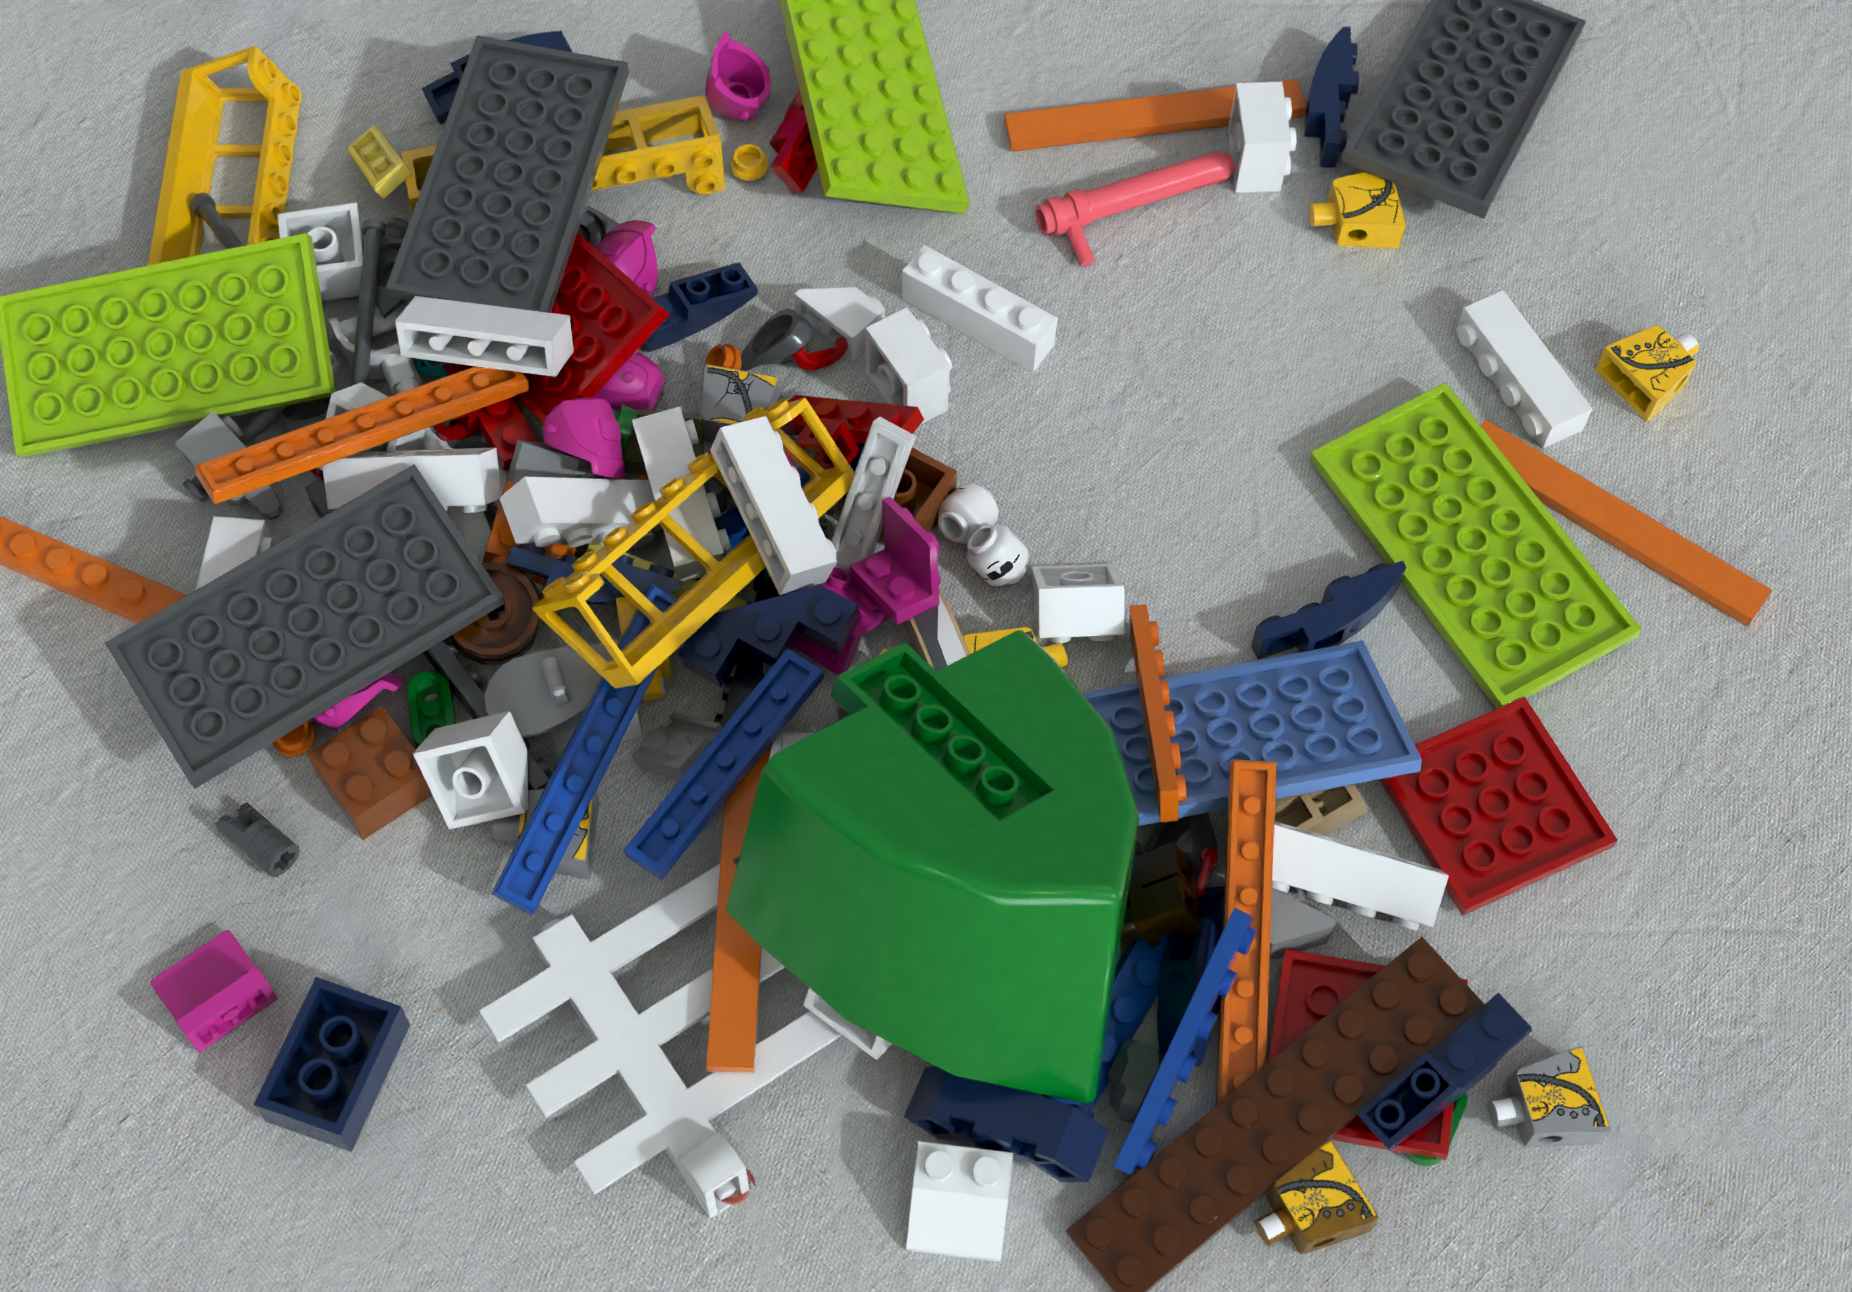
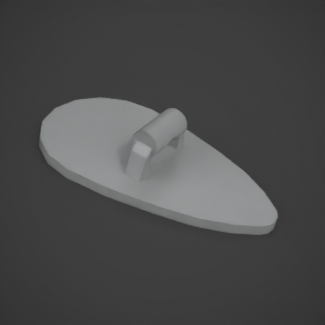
(544, 688)

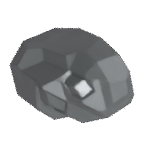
(1132, 1077)

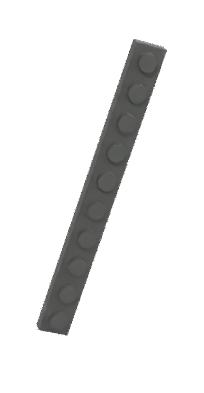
(443, 657)

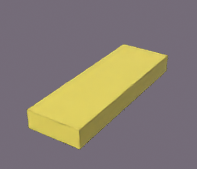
(379, 161)

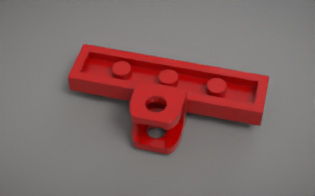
(848, 423)
(499, 424)

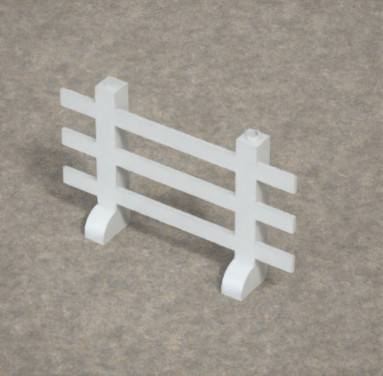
(629, 1046)

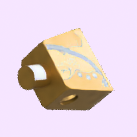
(1317, 1204)

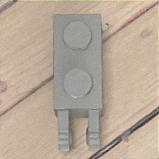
(217, 438)

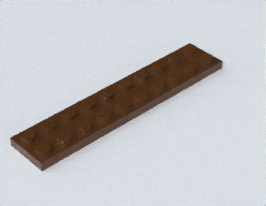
(1273, 1121)

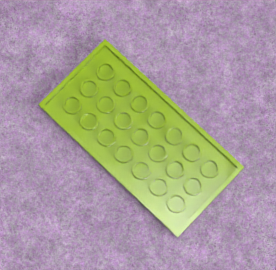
(873, 103)
(164, 345)
(1474, 546)

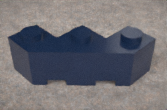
(768, 629)
(1000, 1118)

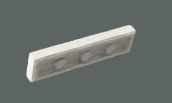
(874, 480)

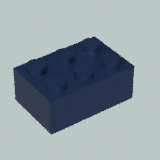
(332, 1064)

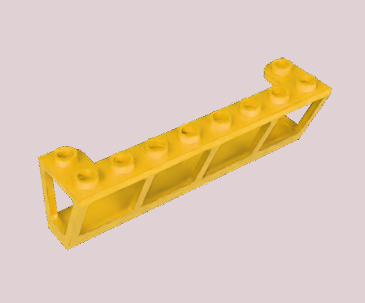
(195, 147)
(697, 158)
(713, 590)

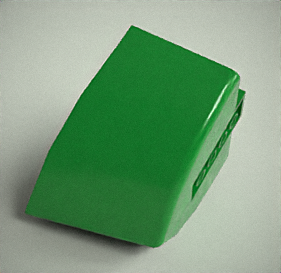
(952, 864)

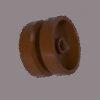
(517, 625)

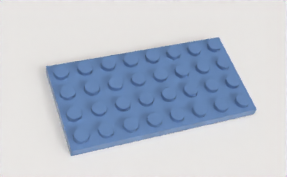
(1308, 711)

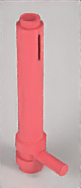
(1081, 207)

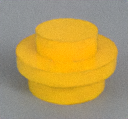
(749, 162)

